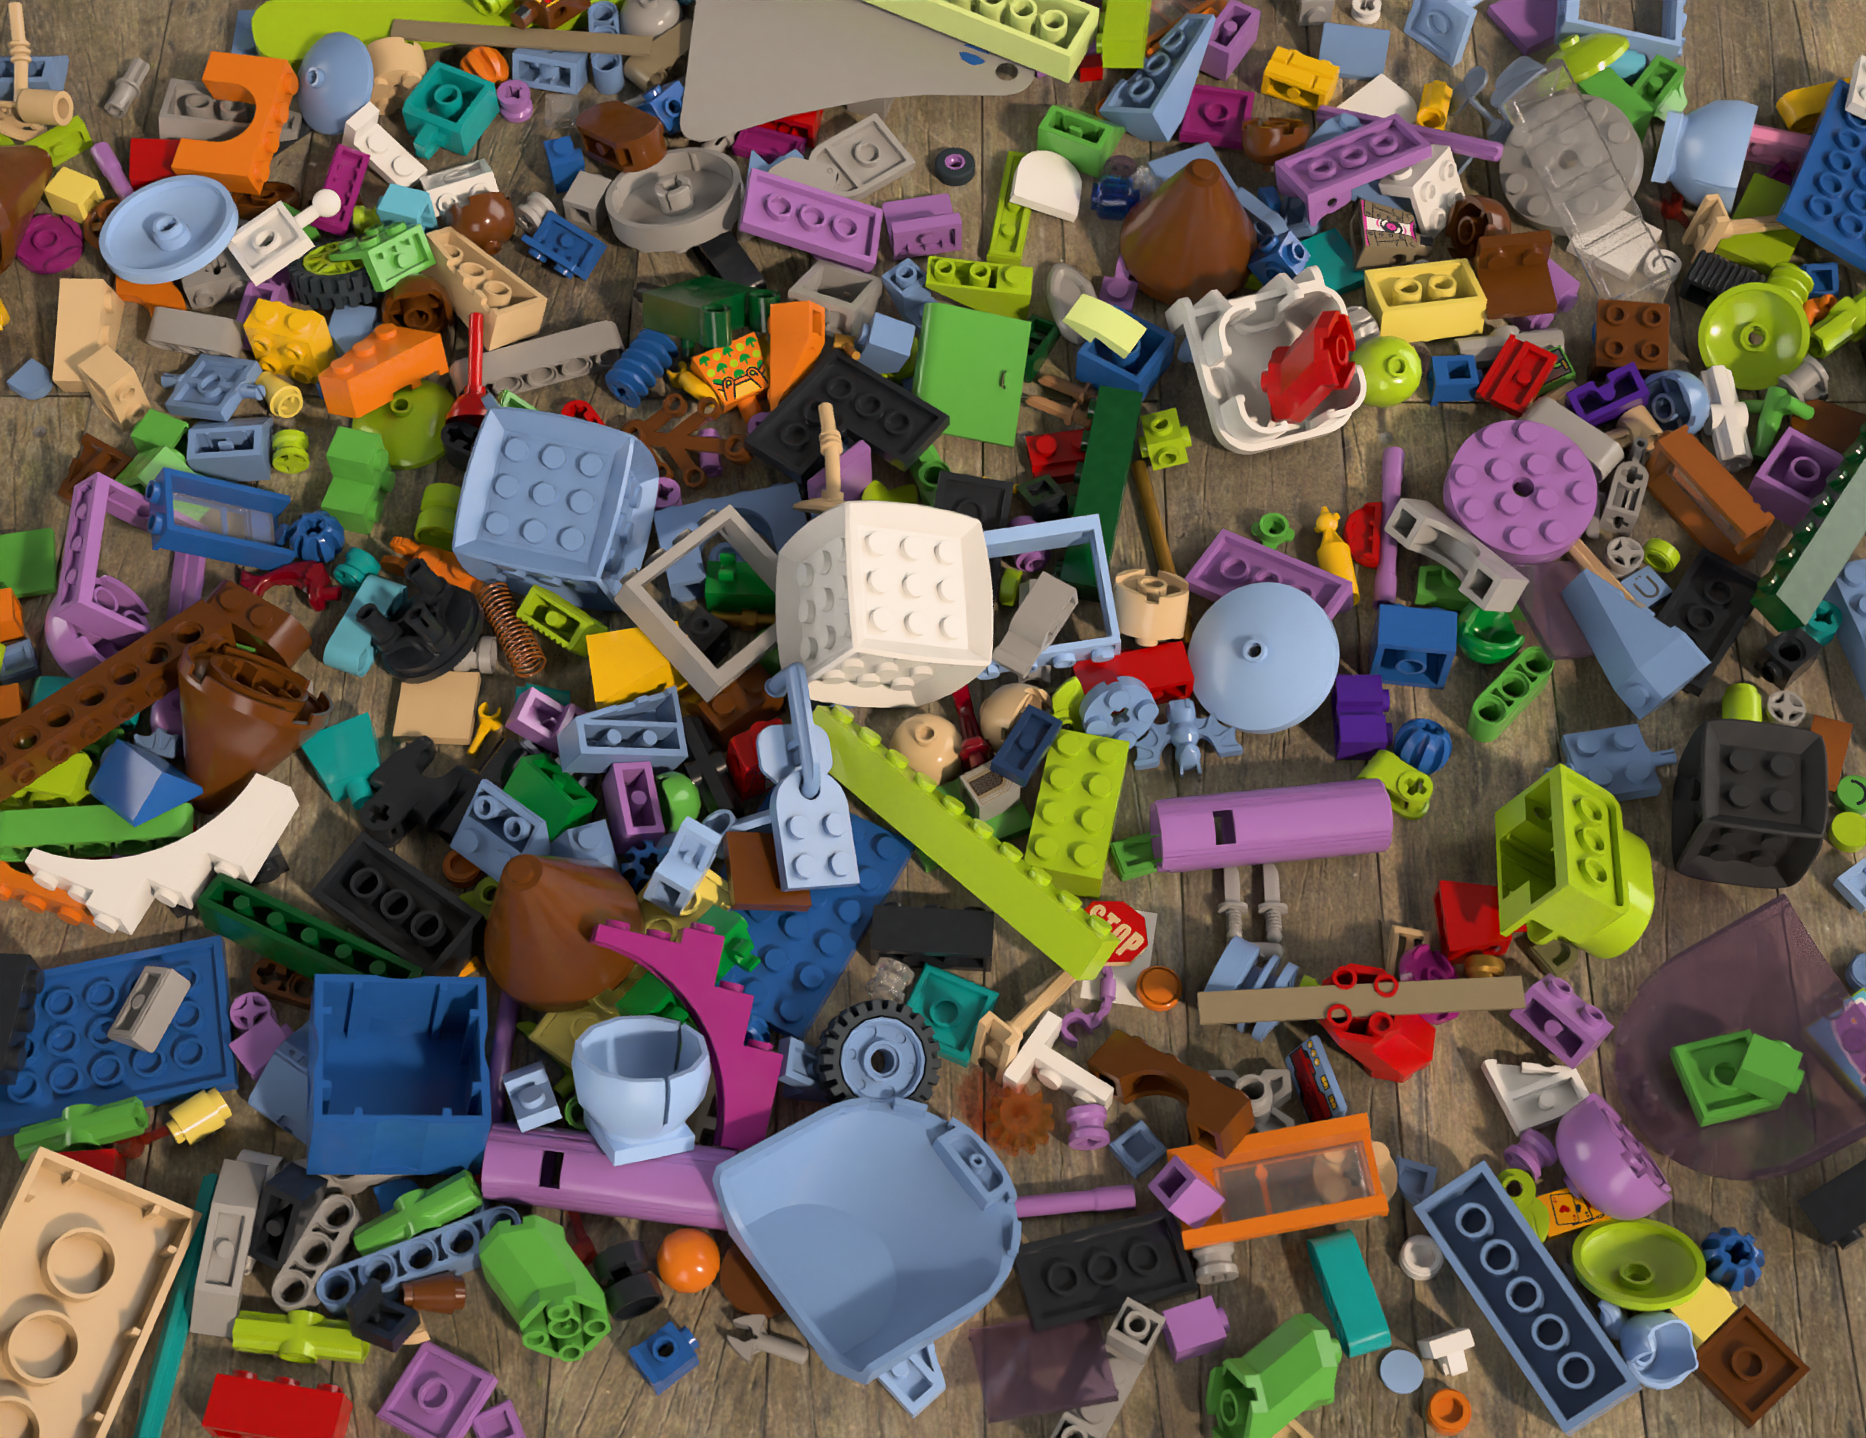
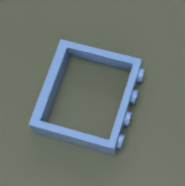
(1667, 45)
(1057, 535)

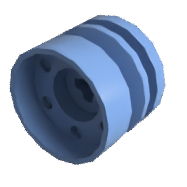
(1239, 972)

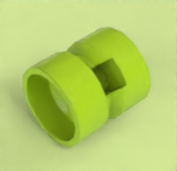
(438, 517)

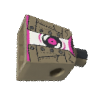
(1385, 237)

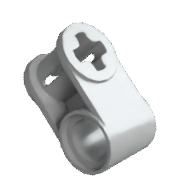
(1807, 381)

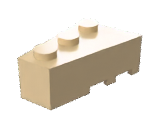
(86, 322)

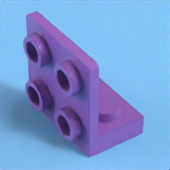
(922, 226)

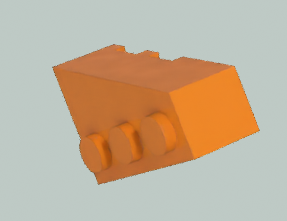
(379, 367)

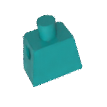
(345, 759)

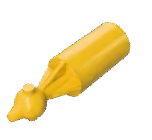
(1334, 553)

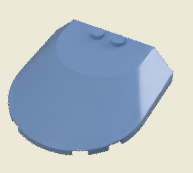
(873, 1228)

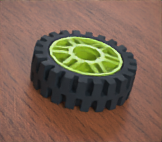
(328, 283)

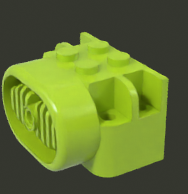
(1572, 867)

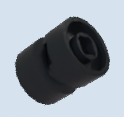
(626, 1275)

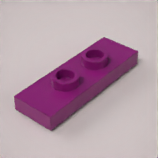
(345, 179)

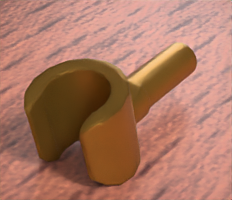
(846, 344)

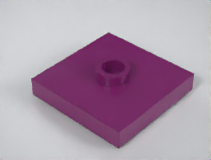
(1216, 116)

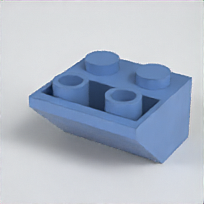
(44, 73)
(232, 449)
(498, 830)

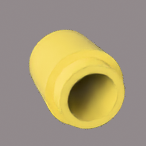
(198, 1117)

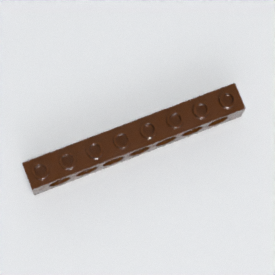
(104, 697)

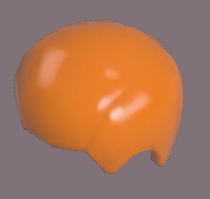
(688, 1260)

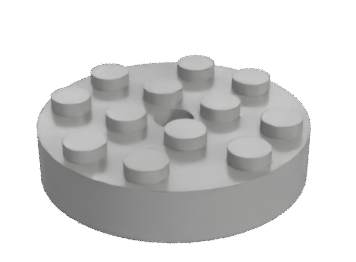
(1524, 187)
(677, 201)

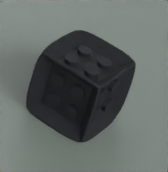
(1749, 803)

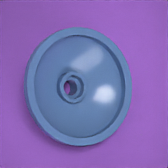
(334, 82)

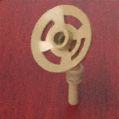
(11, 122)
(831, 449)

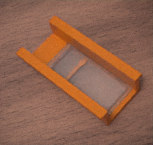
(1288, 1181)

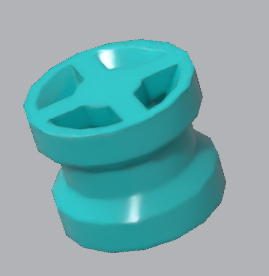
(356, 568)
(1824, 631)

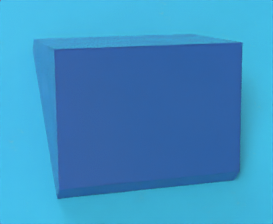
(140, 784)

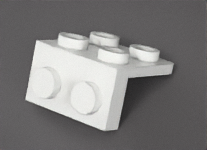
(1430, 185)

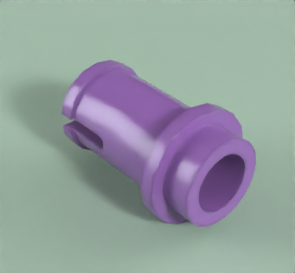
(710, 462)

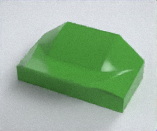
(1662, 86)

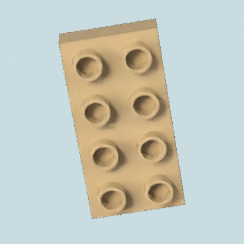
(79, 1293)

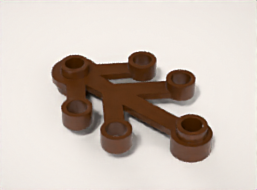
(680, 439)

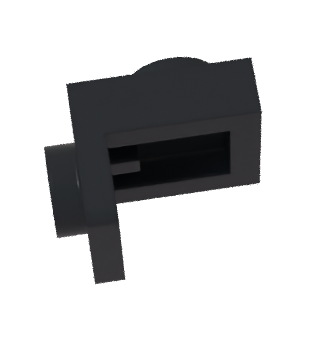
(380, 1319)

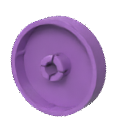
(1541, 466)

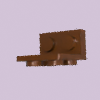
(1515, 274)
(1628, 334)

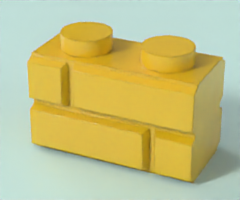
(1299, 79)

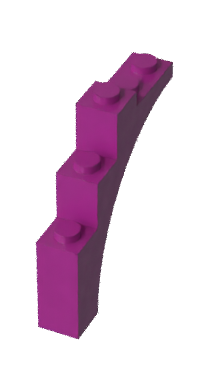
(688, 967)

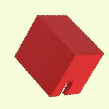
(1090, 68)

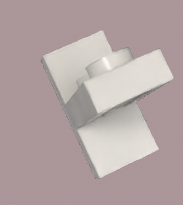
(387, 155)
(1054, 1069)

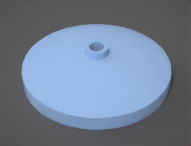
(168, 229)
(1288, 675)

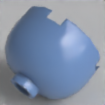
(1677, 400)

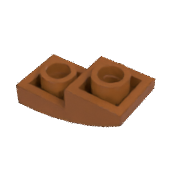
(1836, 739)

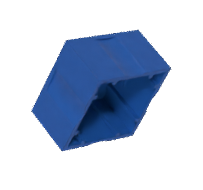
(397, 1075)

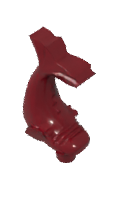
(306, 575)
(973, 749)

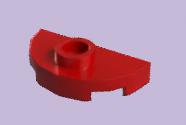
(1363, 534)

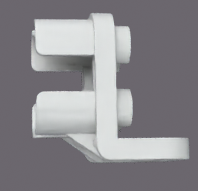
(1233, 347)

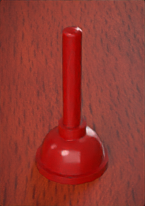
(469, 405)

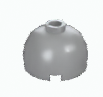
(649, 17)

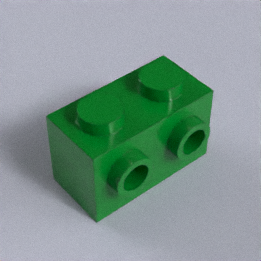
(550, 793)

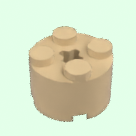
(396, 71)
(1150, 605)

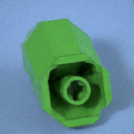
(545, 1287)
(1274, 1380)

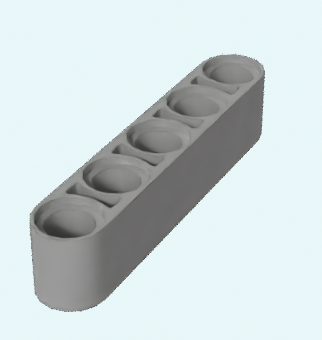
(545, 359)

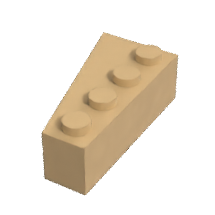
(484, 285)

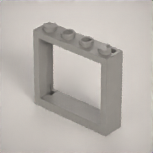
(665, 632)

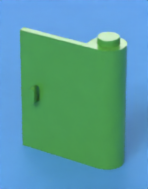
(963, 369)

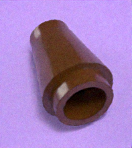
(434, 1294)

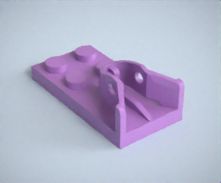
(1349, 162)
(811, 220)
(1238, 561)

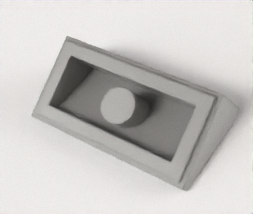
(149, 1008)

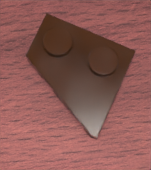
(94, 458)

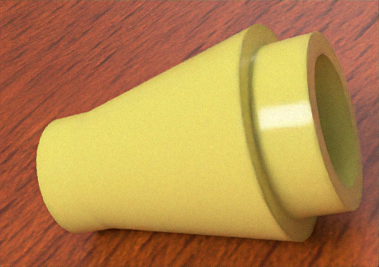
(282, 397)

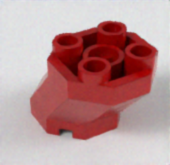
(1310, 368)
(1385, 1044)

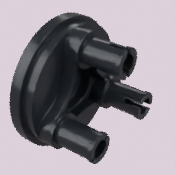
(429, 630)

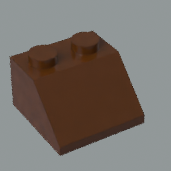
(734, 707)

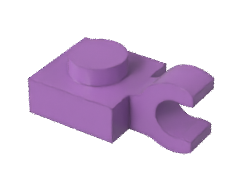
(1119, 290)

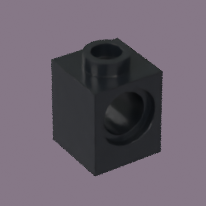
(708, 634)
(1797, 648)

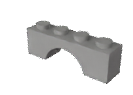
(1483, 574)

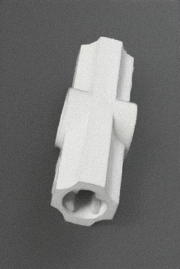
(1726, 419)

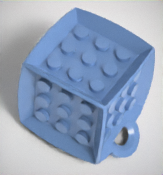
(555, 505)

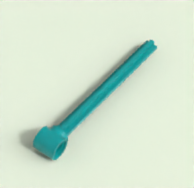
(175, 1326)

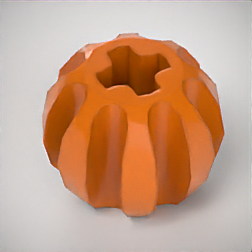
(486, 64)

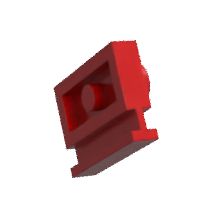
(1516, 376)
(1055, 454)

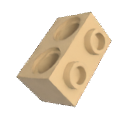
(115, 387)

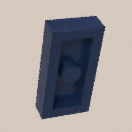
(1026, 745)

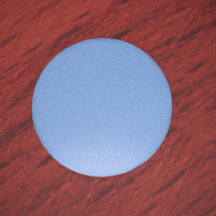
(1401, 1371)

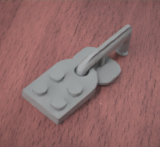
(848, 163)

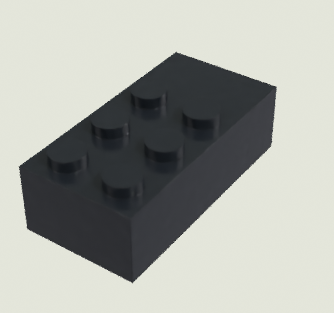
(400, 909)

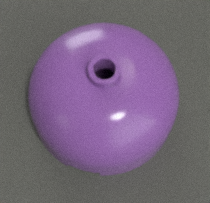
(81, 650)
(1608, 1162)

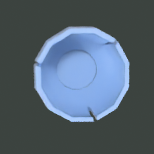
(1706, 150)
(636, 1088)

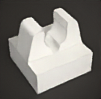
(1448, 1349)

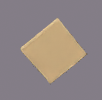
(439, 709)

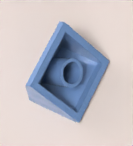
(1355, 49)

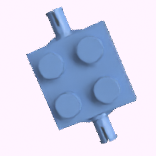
(213, 387)
(1616, 761)

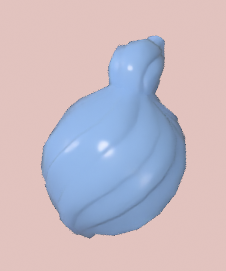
(1657, 1337)

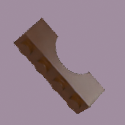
(1215, 1114)

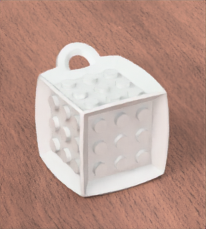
(885, 603)

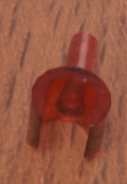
(1674, 209)
(140, 1141)
(584, 1247)

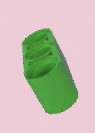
(1504, 708)

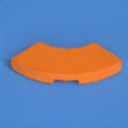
(151, 295)

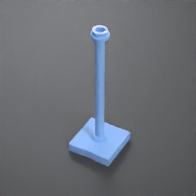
(1442, 26)

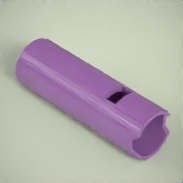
(1271, 825)
(661, 1189)

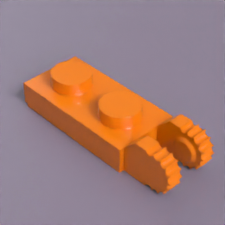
(440, 561)

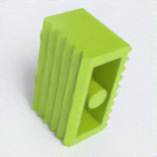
(559, 620)

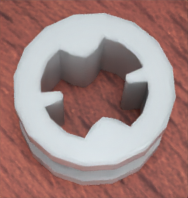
(1366, 17)

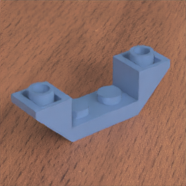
(908, 291)

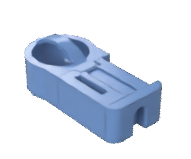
(1263, 218)

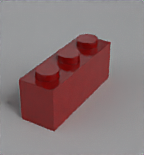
(1160, 667)
(278, 1409)

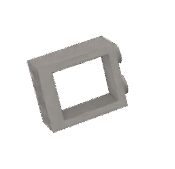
(826, 287)

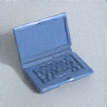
(283, 1086)

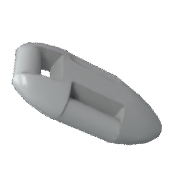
(1062, 290)

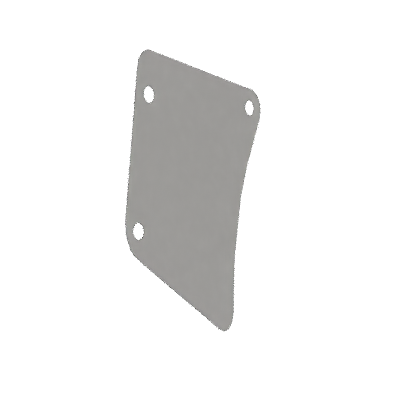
(804, 56)

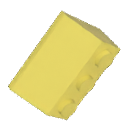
(1426, 300)

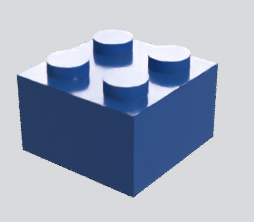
(1137, 371)
(1413, 645)

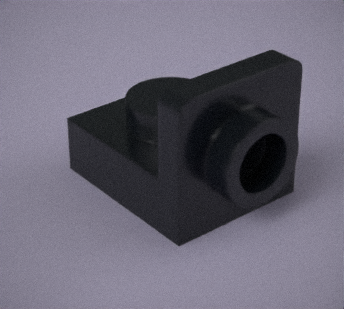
(1043, 499)

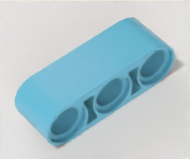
(351, 645)

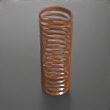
(499, 638)

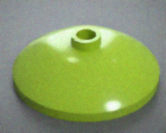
(1590, 53)
(1751, 308)
(412, 433)
(1638, 1264)

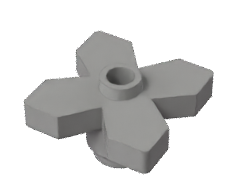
(1266, 1094)

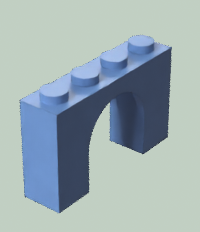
(765, 510)

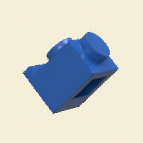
(563, 162)
(1452, 378)
(665, 1371)

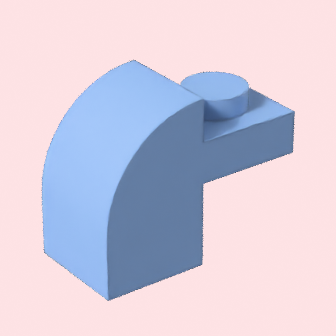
(683, 867)
(531, 1096)

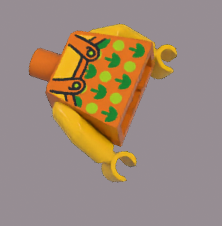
(730, 375)

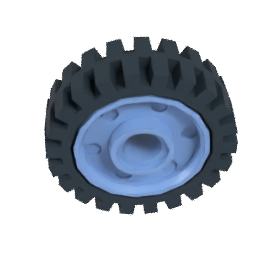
(893, 1031)

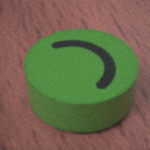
(1851, 794)

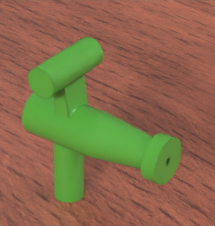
(1771, 411)

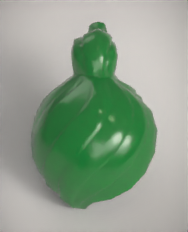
(1487, 635)

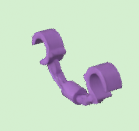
(1094, 1019)

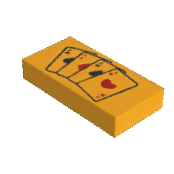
(1568, 1213)

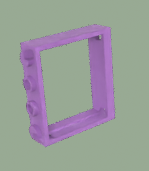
(81, 555)

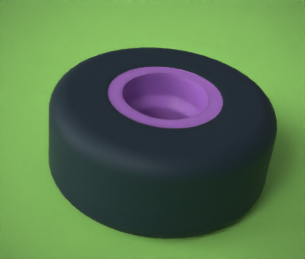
(955, 175)

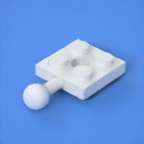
(287, 234)

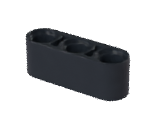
(728, 261)

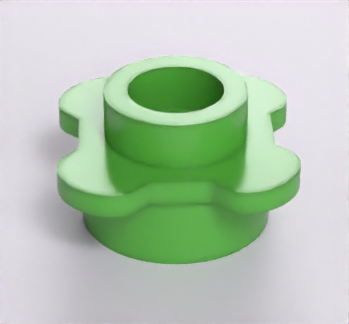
(1276, 523)

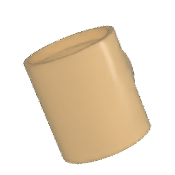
(1634, 424)

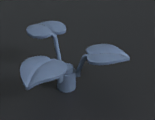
(1508, 84)

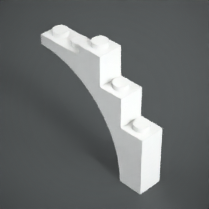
(125, 887)

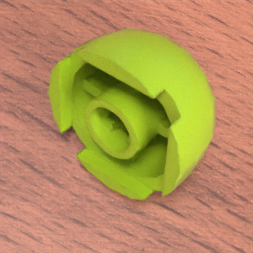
(1390, 370)

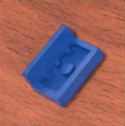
(566, 245)

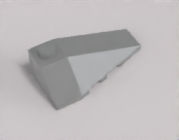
(194, 114)

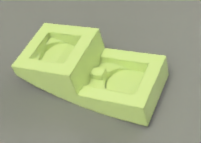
(1108, 324)

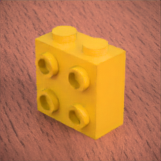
(289, 340)

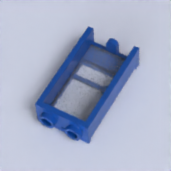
(217, 520)

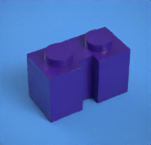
(1601, 405)
(1358, 716)

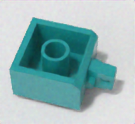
(449, 110)

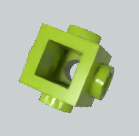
(1164, 439)

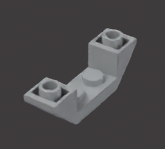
(226, 1248)
(1127, 1349)

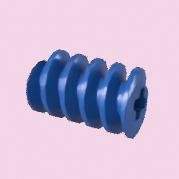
(640, 366)

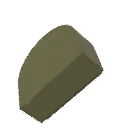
(1554, 957)

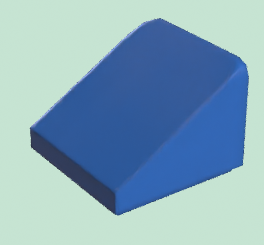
(1824, 277)

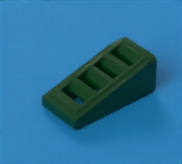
(1039, 346)

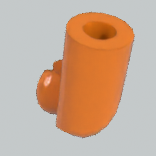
(1818, 308)

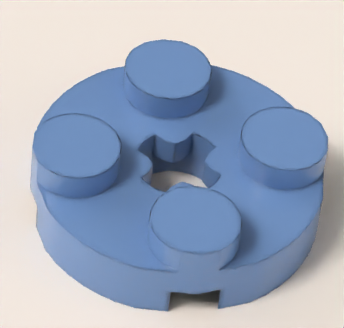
(1103, 699)

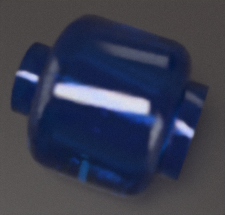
(1113, 197)

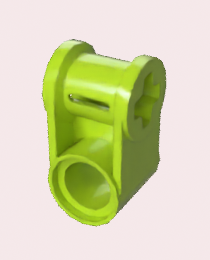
(1401, 784)

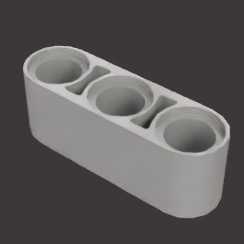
(195, 333)
(1598, 447)
(318, 1236)

